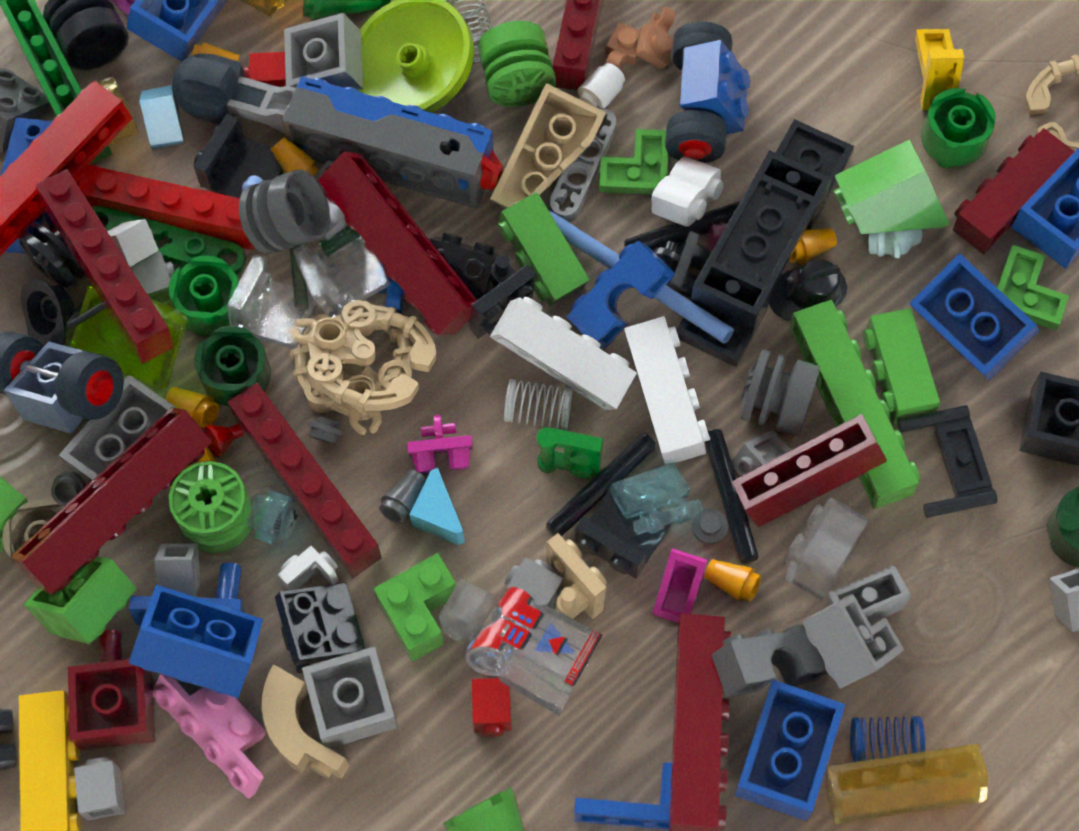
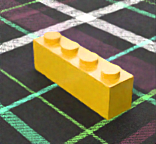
(47, 764)

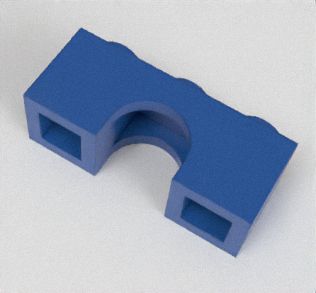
(597, 311)

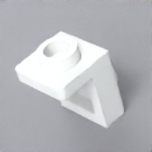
(302, 568)

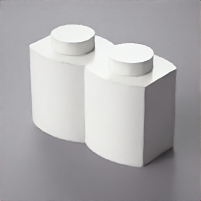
(687, 191)

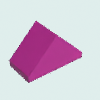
(679, 585)

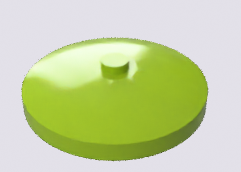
(416, 53)

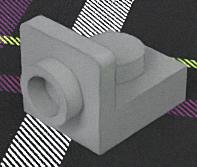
(759, 452)

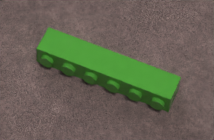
(851, 392)

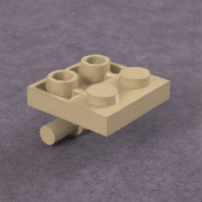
(583, 585)

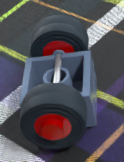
(57, 382)

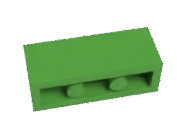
(542, 248)
(901, 364)

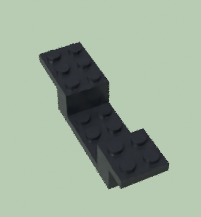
(762, 237)

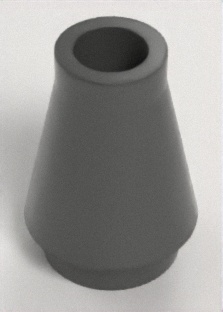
(402, 496)

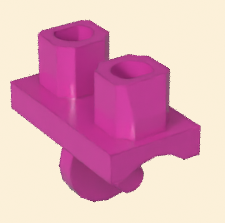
(424, 450)

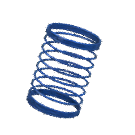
(856, 725)

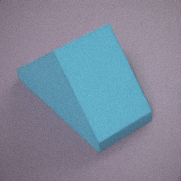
(161, 117)
(435, 512)

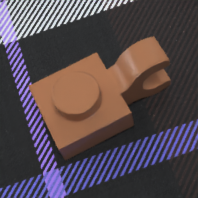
(654, 42)
(623, 46)

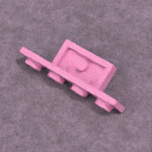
(218, 726)

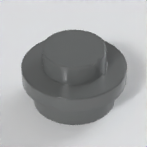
(325, 430)
(66, 487)
(709, 526)

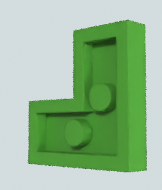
(639, 173)
(1019, 285)

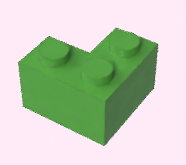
(411, 598)
(85, 603)

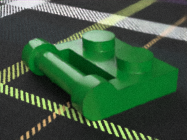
(580, 457)

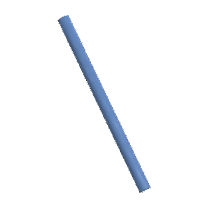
(666, 296)

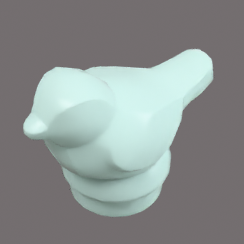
(894, 243)

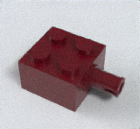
(110, 699)

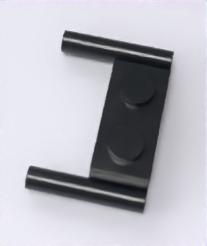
(961, 458)

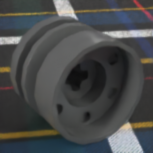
(284, 212)
(779, 392)

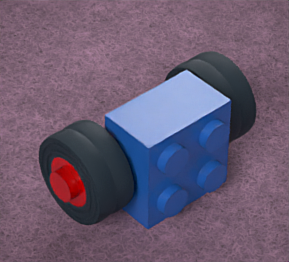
(711, 93)

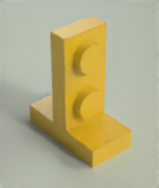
(939, 63)

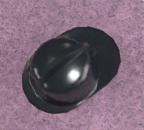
(807, 286)
(46, 311)

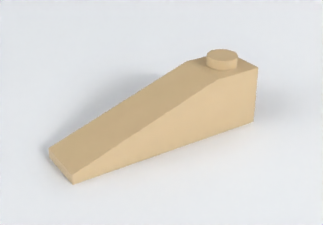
(548, 145)

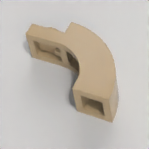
(281, 711)

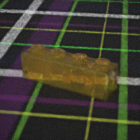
(906, 783)

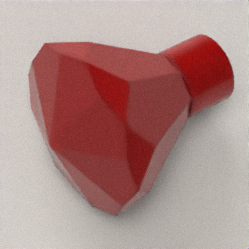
(222, 437)

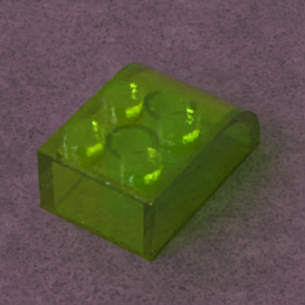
(105, 338)

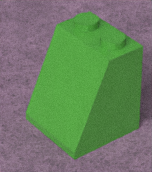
(890, 193)

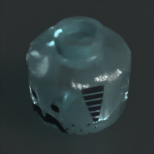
(273, 516)

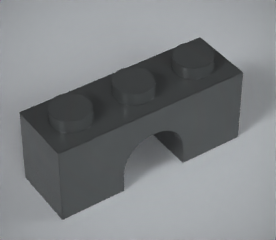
(747, 662)

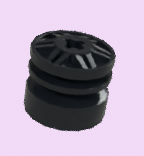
(86, 31)
(51, 254)

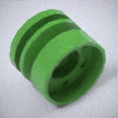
(515, 63)
(216, 525)

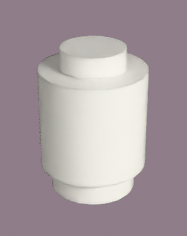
(602, 86)

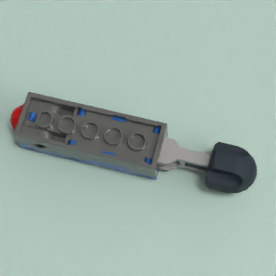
(324, 120)

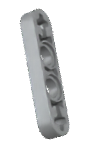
(588, 167)

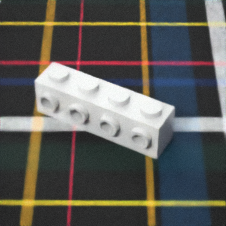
(564, 354)
(666, 391)

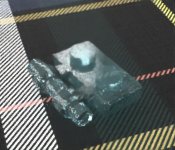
(653, 490)

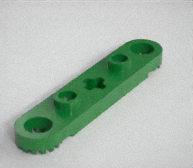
(184, 243)

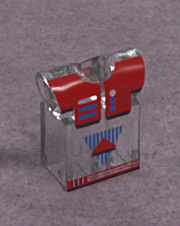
(533, 649)

